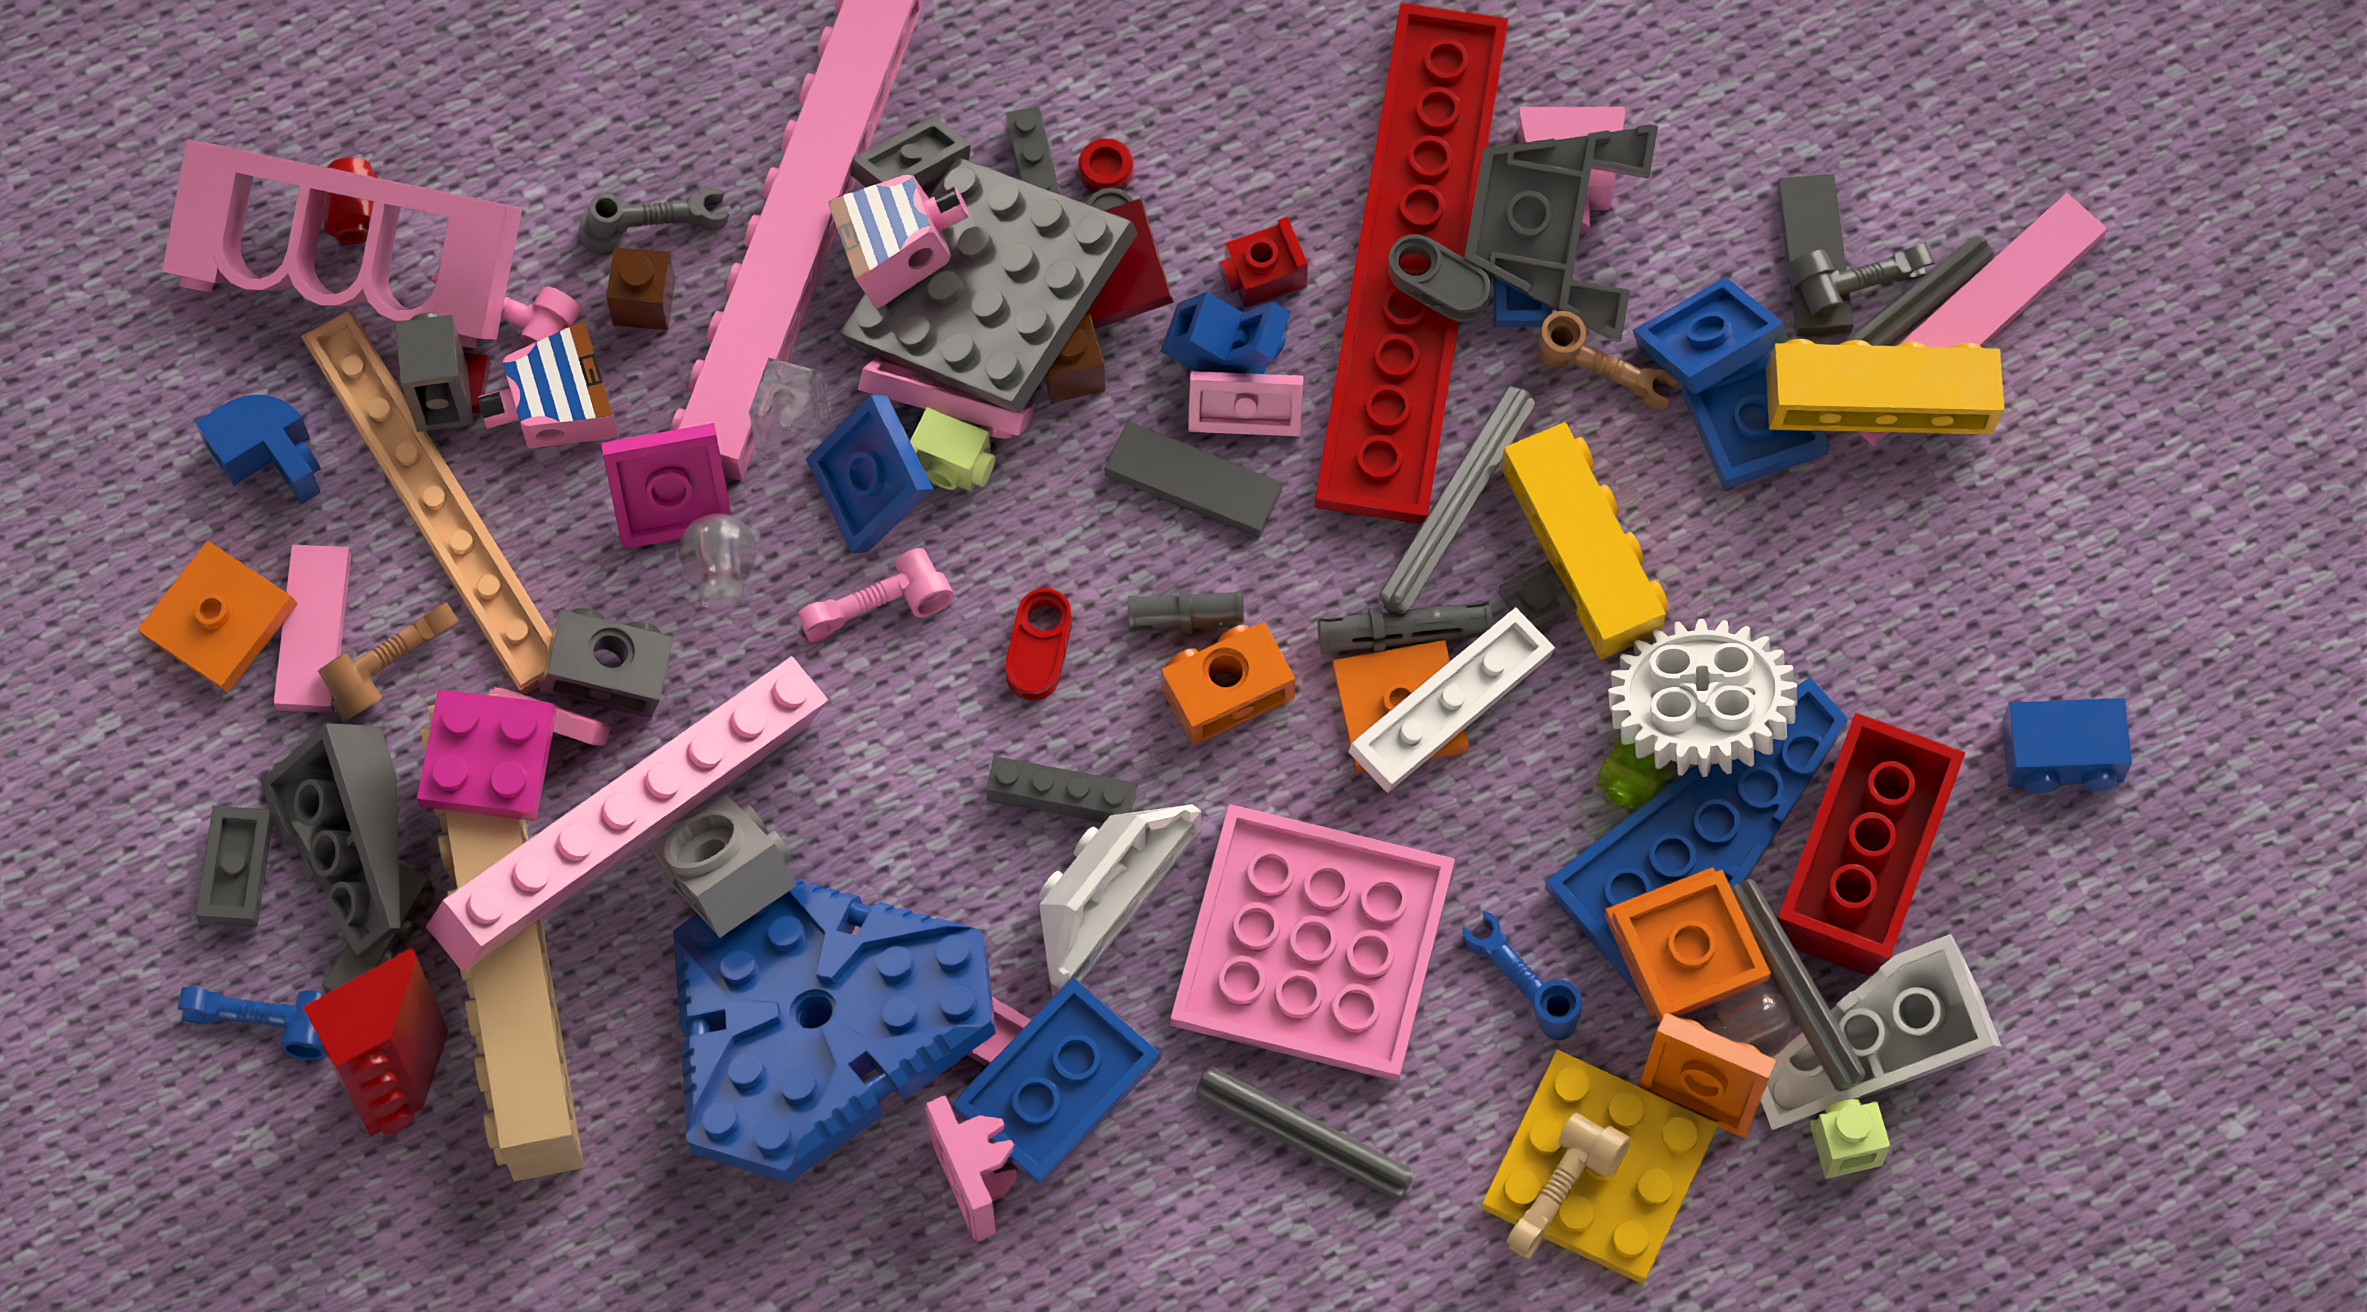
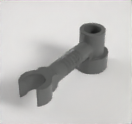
(608, 219)
(1823, 285)

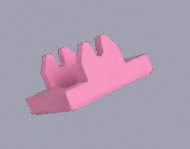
(970, 1163)

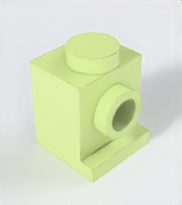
(952, 451)
(1850, 1138)

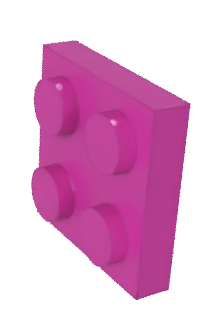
(664, 483)
(486, 755)

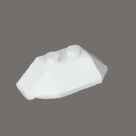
(1108, 885)

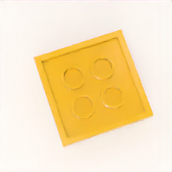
(1603, 1219)

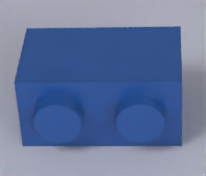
(2066, 744)

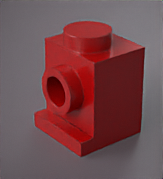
(1263, 281)

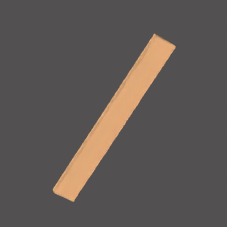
(433, 498)

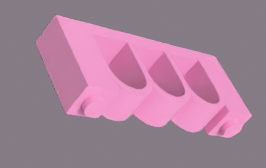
(213, 210)

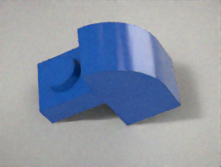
(1219, 338)
(258, 432)

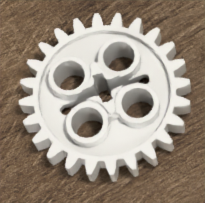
(1703, 697)

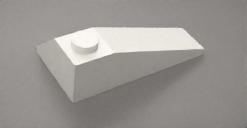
(1900, 1023)

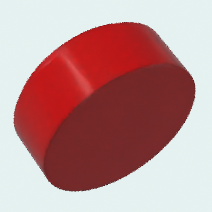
(1105, 165)

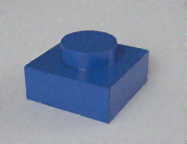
(1516, 308)

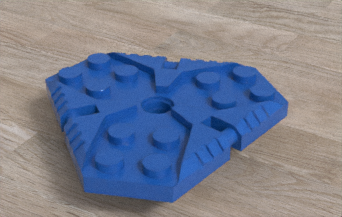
(802, 1010)

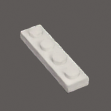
(1451, 700)

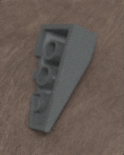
(341, 814)

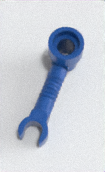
(1545, 997)
(298, 1036)

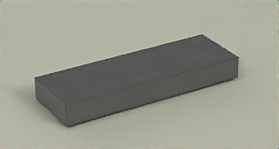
(1813, 224)
(1193, 479)

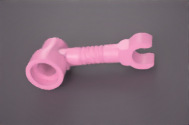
(546, 316)
(915, 582)

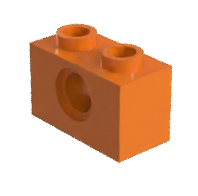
(1211, 709)

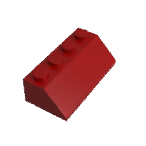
(382, 1041)

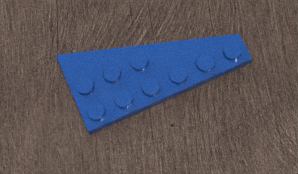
(1698, 825)

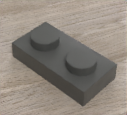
(919, 151)
(234, 866)

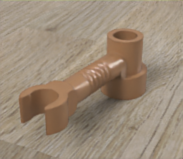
(1570, 332)
(351, 679)

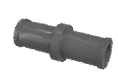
(1185, 611)

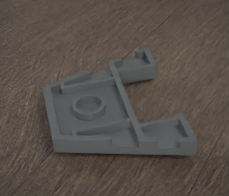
(1532, 216)

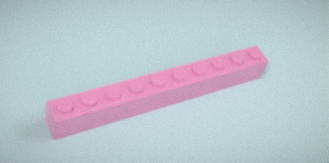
(796, 224)

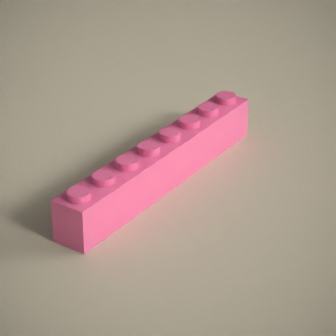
(625, 814)

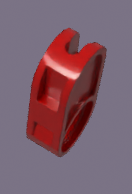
(1037, 655)

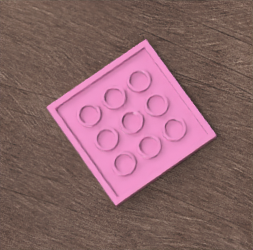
(1313, 942)

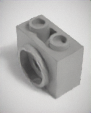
(725, 863)

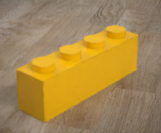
(1884, 388)
(1584, 540)

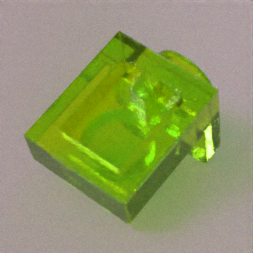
(1628, 779)

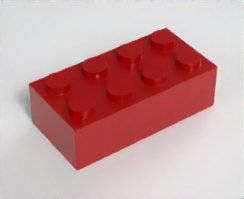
(1868, 845)

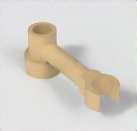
(1587, 1148)

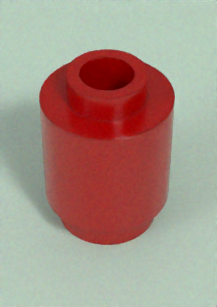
(348, 216)

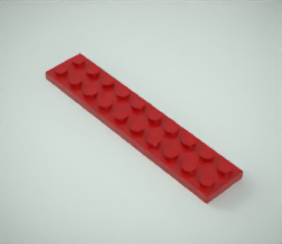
(1422, 183)

